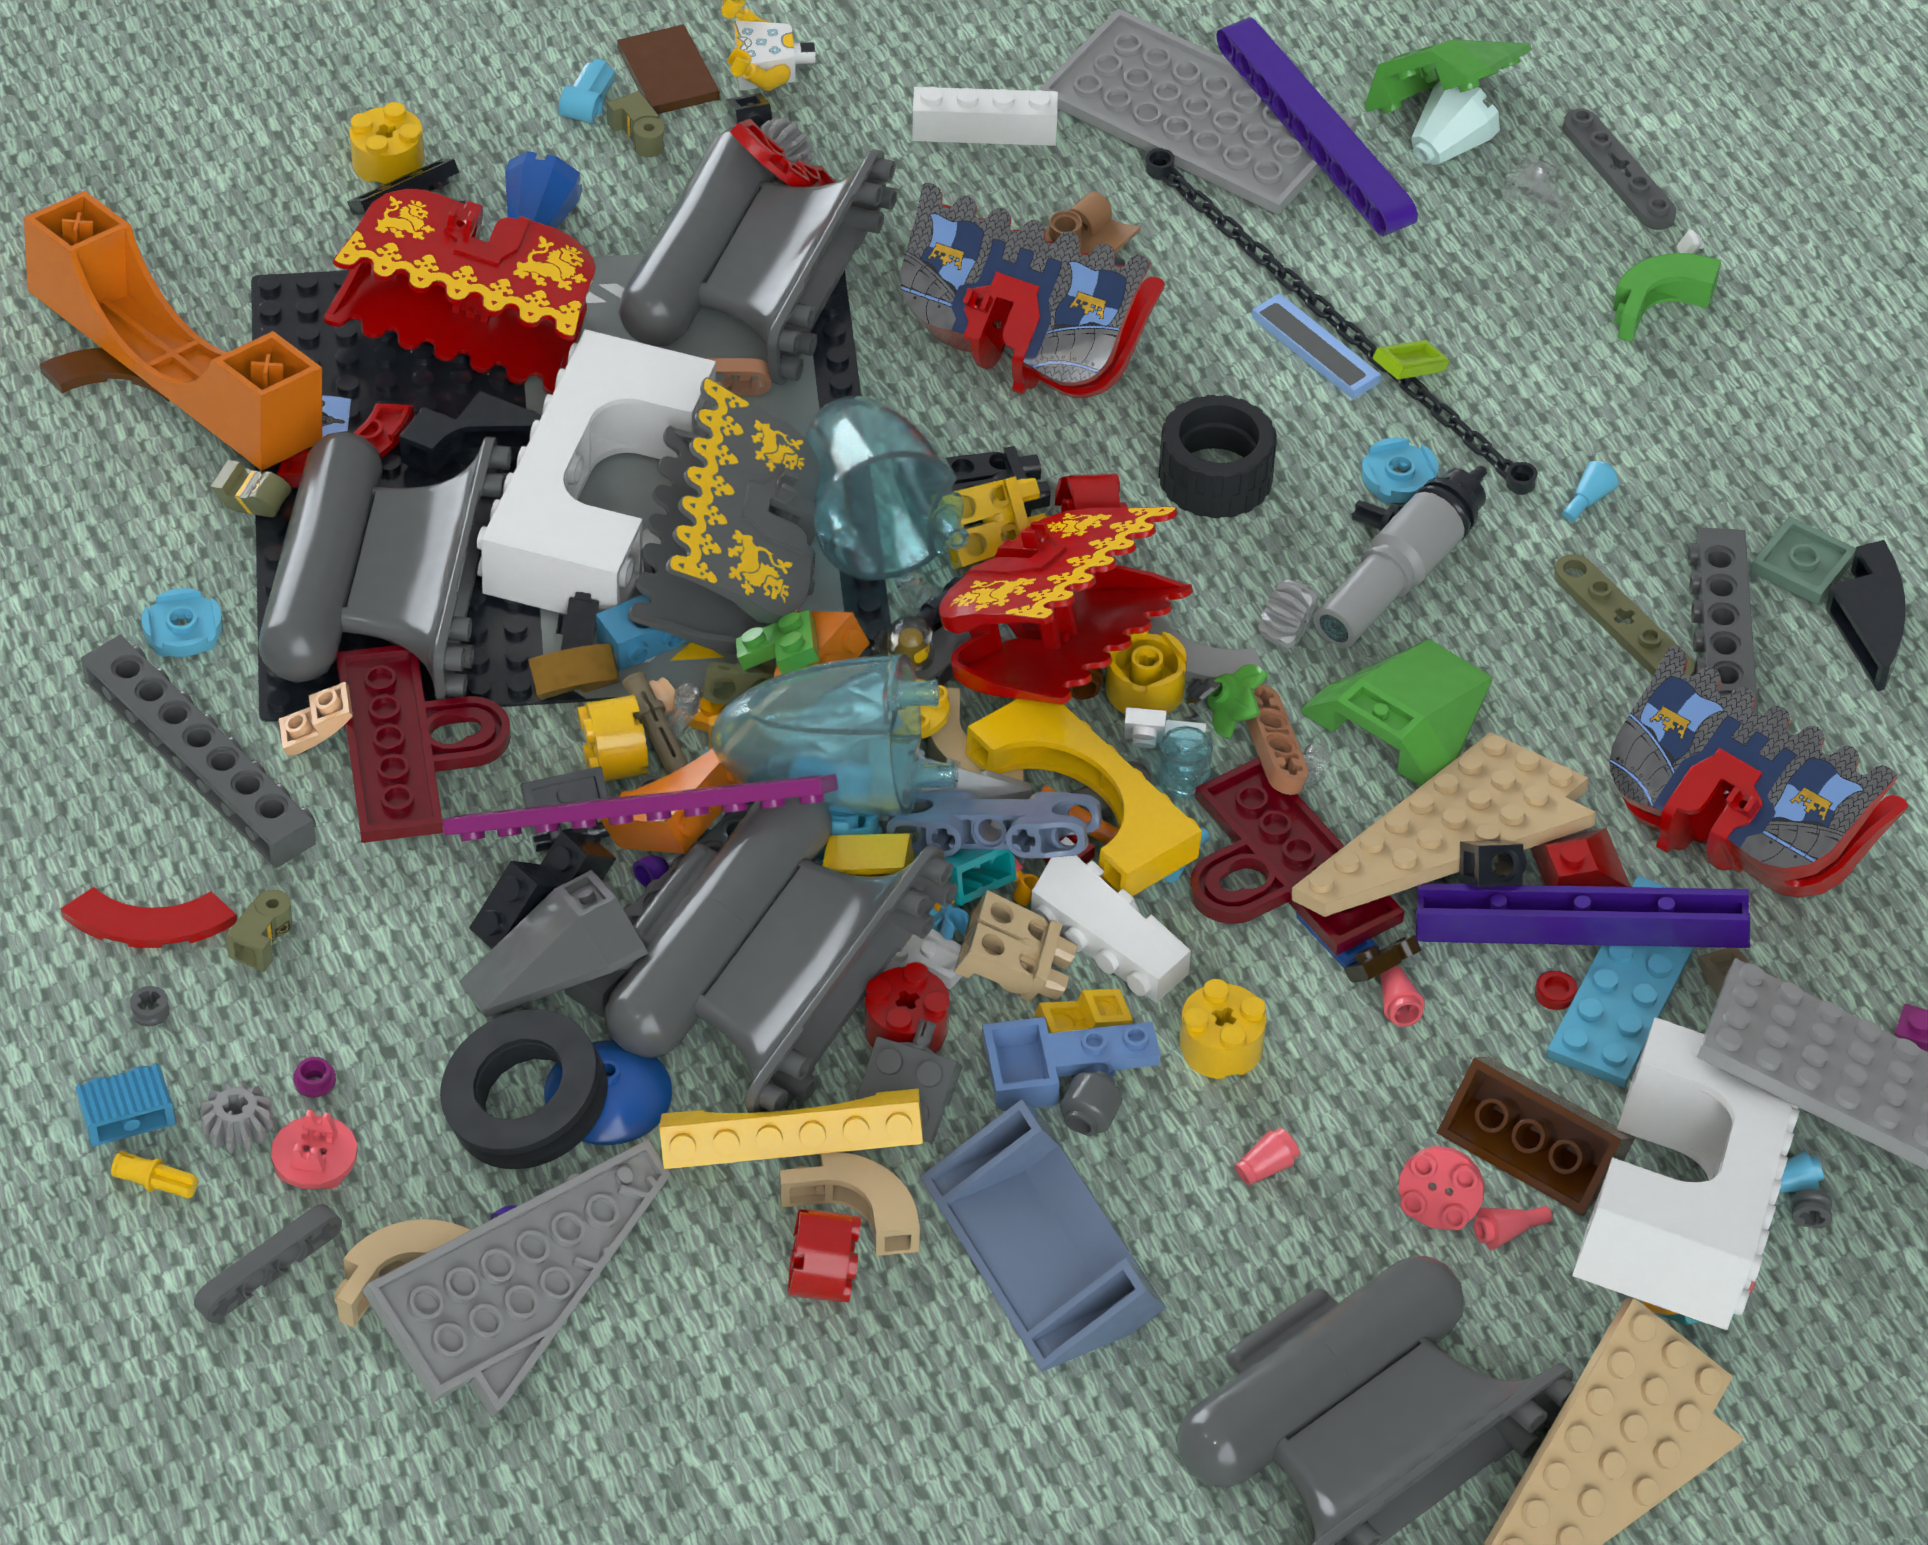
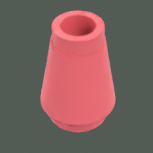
(1400, 998)
(1268, 1156)

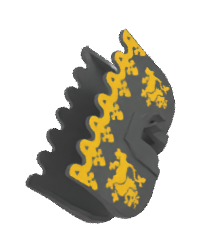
(733, 525)

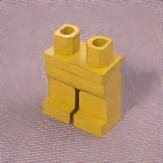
(1003, 517)

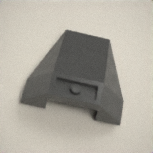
(560, 944)

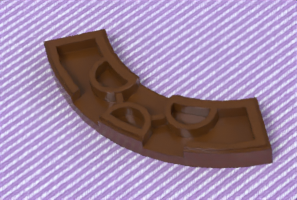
(86, 368)

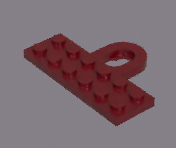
(393, 743)
(1285, 844)

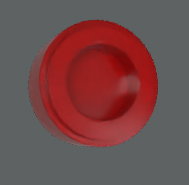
(1555, 990)

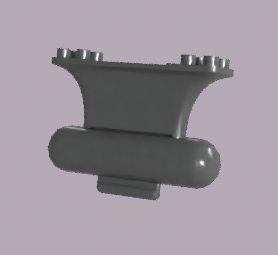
(769, 947)
(1366, 1406)

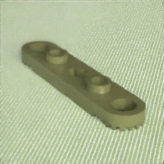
(1606, 603)

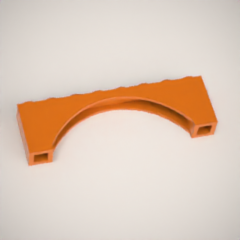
(837, 638)

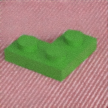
(789, 641)

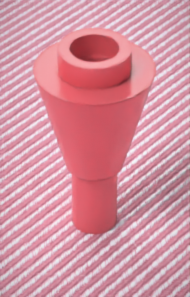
(1501, 1225)

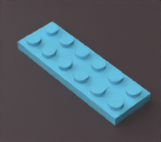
(1617, 1007)

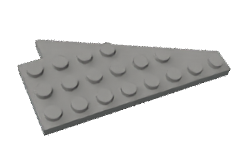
(504, 1289)

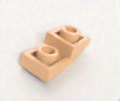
(325, 716)

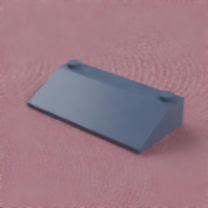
(1041, 1239)

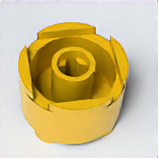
(386, 143)
(1148, 673)
(614, 738)
(1222, 1030)

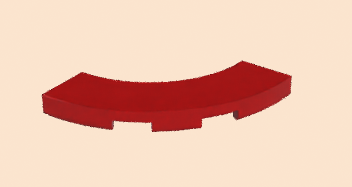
(773, 158)
(380, 429)
(147, 926)

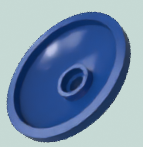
(635, 1096)

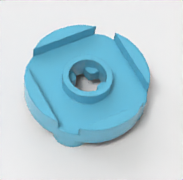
(1392, 453)
(162, 618)

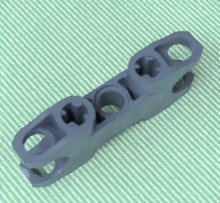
(1027, 825)

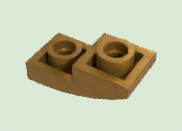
(574, 669)

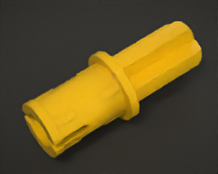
(153, 1174)

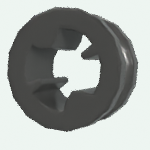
(149, 1017)
(1812, 1208)

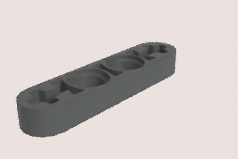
(267, 1262)

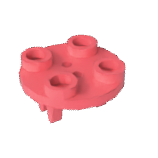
(318, 1136)
(1436, 1205)

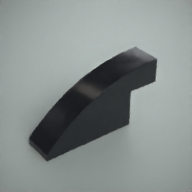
(1871, 610)

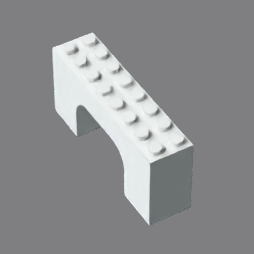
(604, 404)
(1677, 1239)

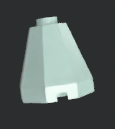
(1453, 124)

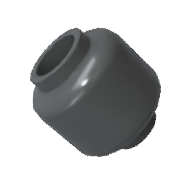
(1091, 1103)

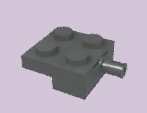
(913, 1066)

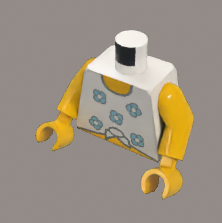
(763, 50)

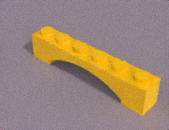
(859, 1124)

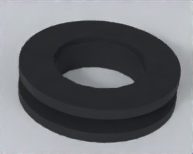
(549, 1130)

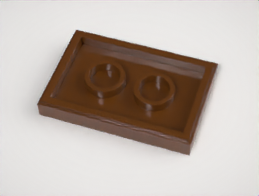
(668, 69)

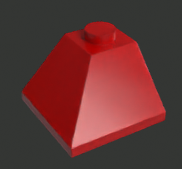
(1580, 861)

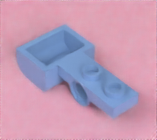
(1028, 1060)

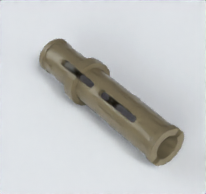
(655, 722)

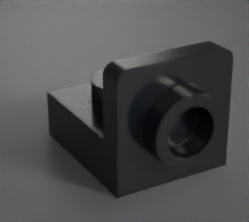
(750, 107)

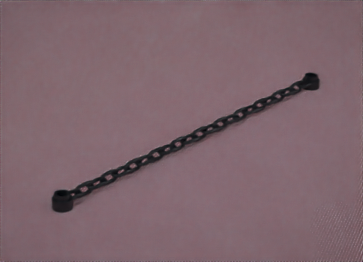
(1520, 476)

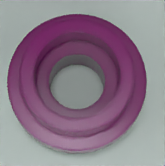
(311, 1068)

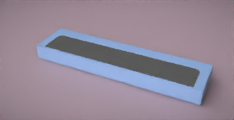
(1316, 346)

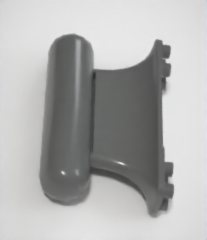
(754, 252)
(379, 562)

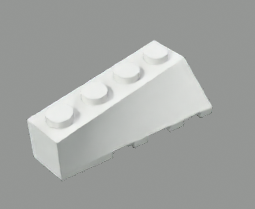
(985, 116)
(1110, 926)

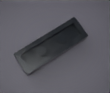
(431, 176)

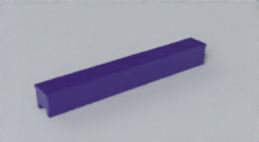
(1584, 915)

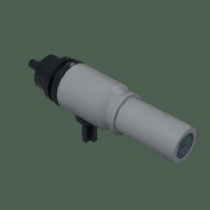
(1403, 552)

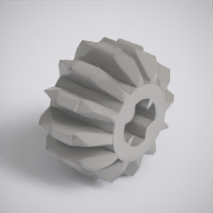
(789, 138)
(1288, 613)
(236, 1117)

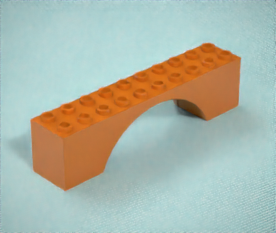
(92, 274)

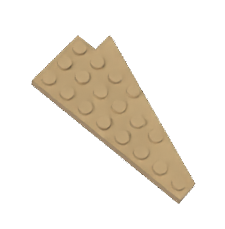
(1482, 795)
(1623, 1437)

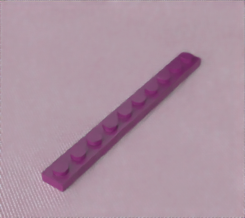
(654, 805)

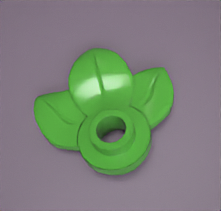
(1235, 698)

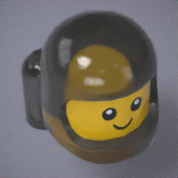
(907, 636)

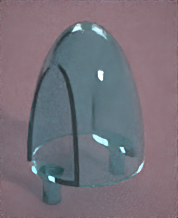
(881, 491)
(839, 719)

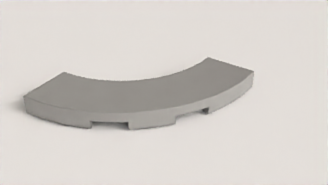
(1208, 661)

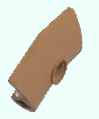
(1092, 223)

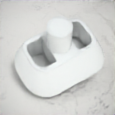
(1690, 243)

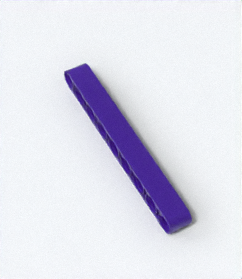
(1317, 127)

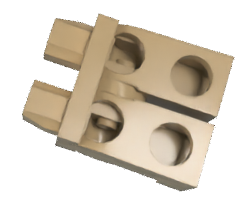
(1015, 949)

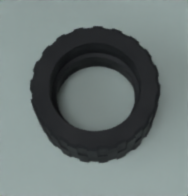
(1209, 486)

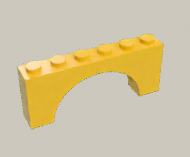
(1152, 831)

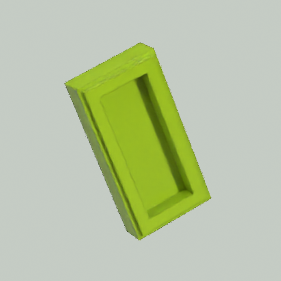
(1411, 359)

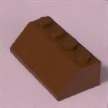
(1533, 1133)

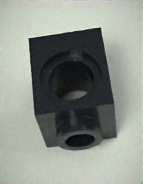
(1477, 860)

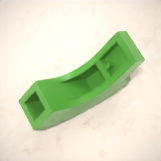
(1663, 279)

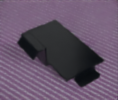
(579, 622)
(1197, 692)

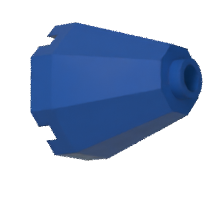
(541, 188)

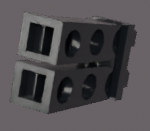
(995, 466)

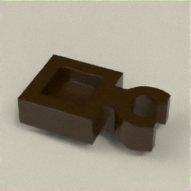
(1374, 961)

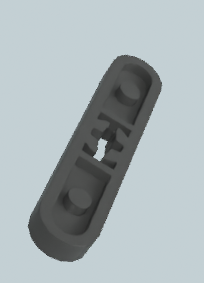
(1633, 187)

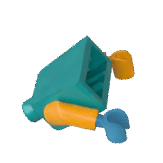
(976, 873)

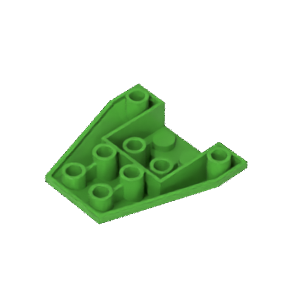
(1449, 62)
(1413, 701)

